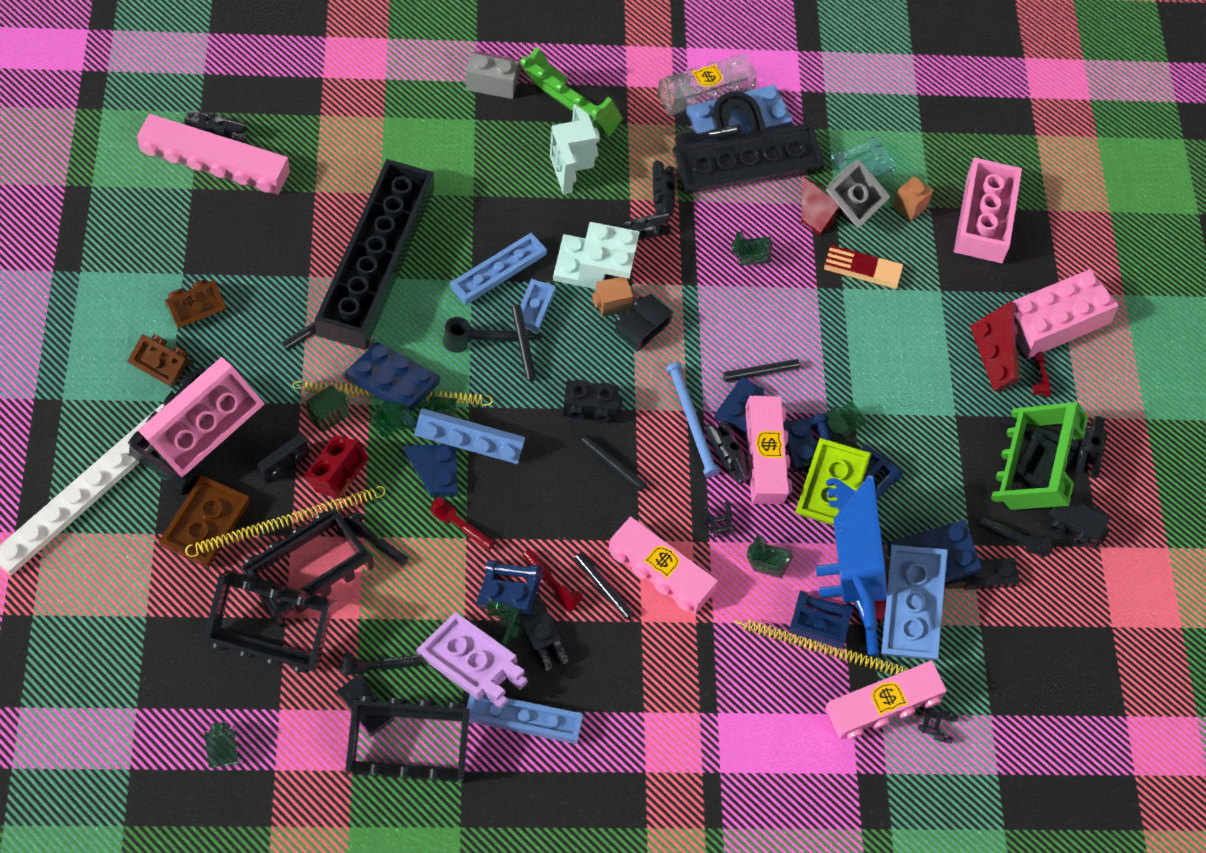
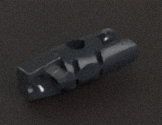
(217, 125)
(663, 188)
(648, 226)
(1092, 447)
(729, 451)

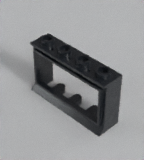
(139, 444)
(323, 583)
(252, 646)
(398, 708)

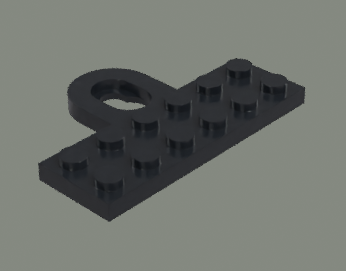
(746, 156)

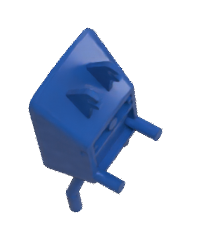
(858, 554)

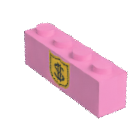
(767, 450)
(662, 566)
(886, 700)

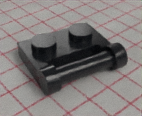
(1043, 471)

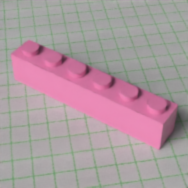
(213, 154)

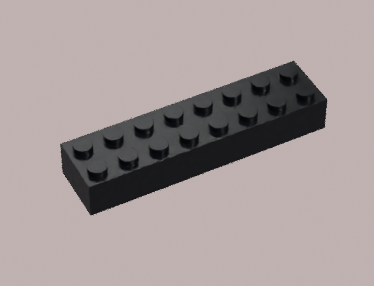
(375, 255)

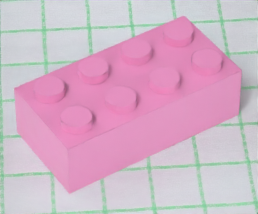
(988, 210)
(1062, 313)
(201, 416)

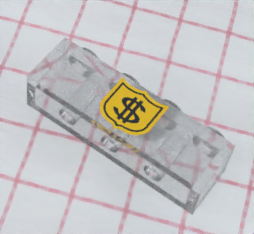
(706, 83)

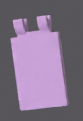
(472, 659)

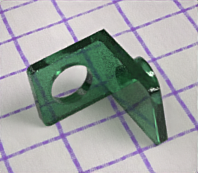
(512, 616)

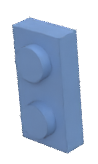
(536, 303)

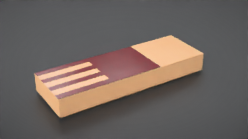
(863, 266)

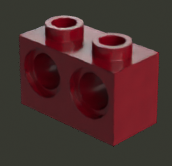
(336, 466)

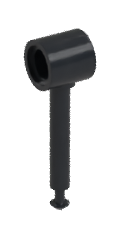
(461, 326)

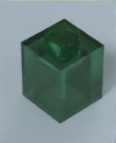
(328, 407)

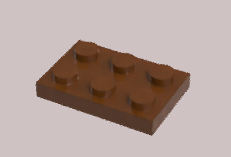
(204, 515)

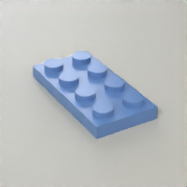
(769, 100)
(914, 602)

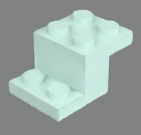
(573, 147)
(603, 252)

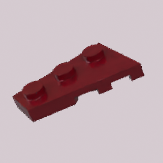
(997, 346)

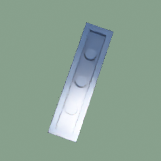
(498, 268)
(469, 436)
(527, 718)

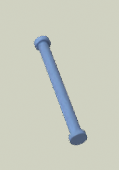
(710, 468)

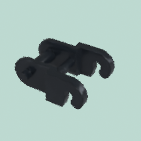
(709, 520)
(925, 728)

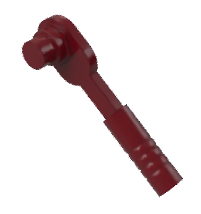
(1044, 387)
(446, 513)
(568, 599)

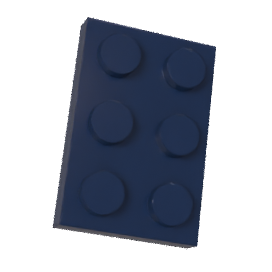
(392, 376)
(954, 537)

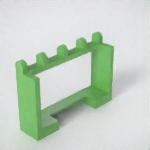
(550, 80)
(1060, 486)

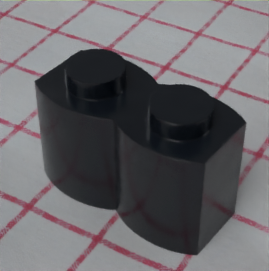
(643, 322)

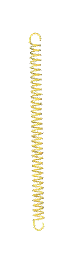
(480, 396)
(281, 520)
(815, 648)

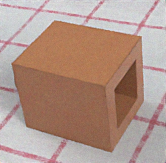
(912, 198)
(613, 296)

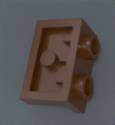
(195, 303)
(159, 360)

